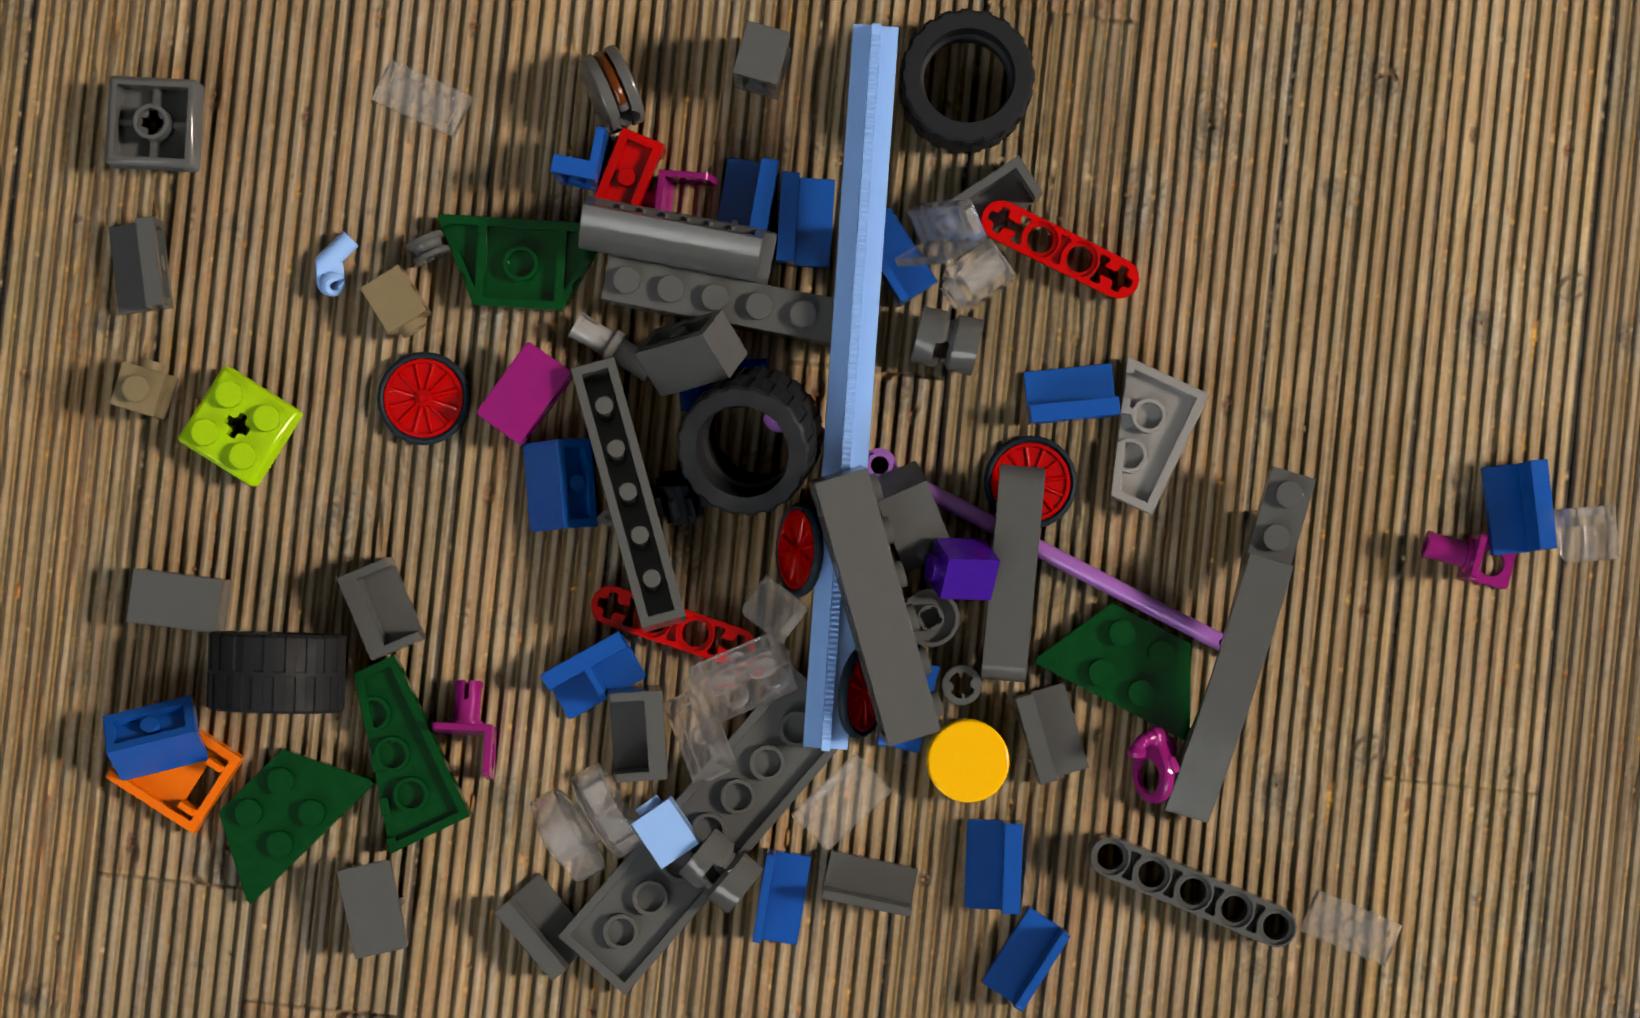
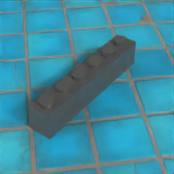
(694, 293)
(628, 495)
(875, 604)

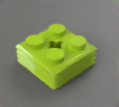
(211, 428)

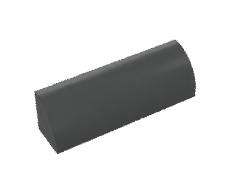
(671, 238)

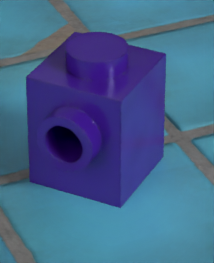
(962, 569)

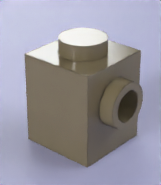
(144, 388)

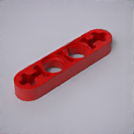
(1061, 243)
(669, 635)

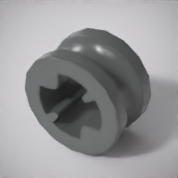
(428, 248)
(947, 686)

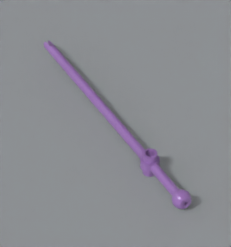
(1059, 559)

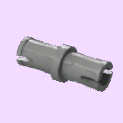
(608, 344)

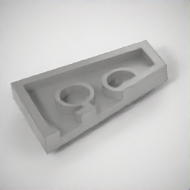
(1153, 432)

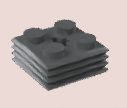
(136, 102)

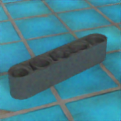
(1012, 598)
(1206, 905)

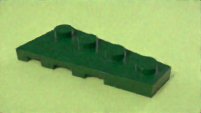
(409, 765)

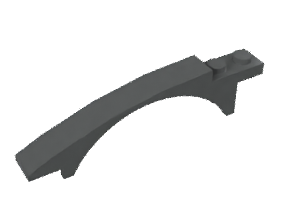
(1256, 605)

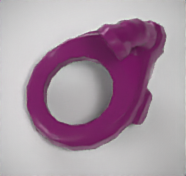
(1161, 749)

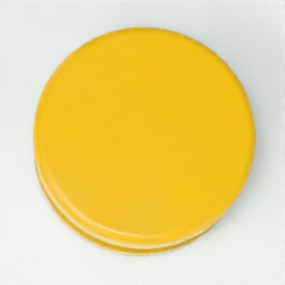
(967, 760)

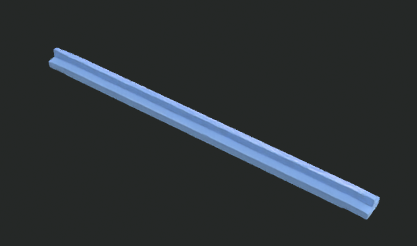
(852, 346)

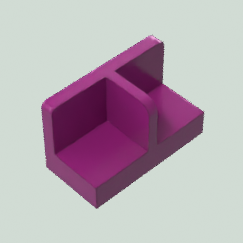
(525, 394)

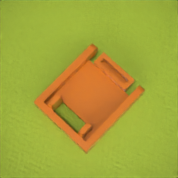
(170, 789)

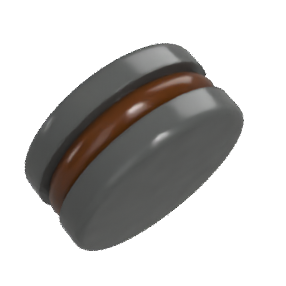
(612, 89)

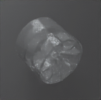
(575, 830)

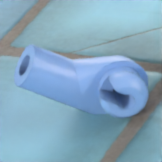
(330, 267)

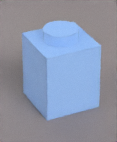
(664, 830)

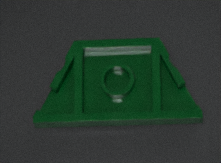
(517, 260)
(1128, 666)
(285, 814)

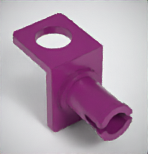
(663, 193)
(1467, 557)
(467, 722)

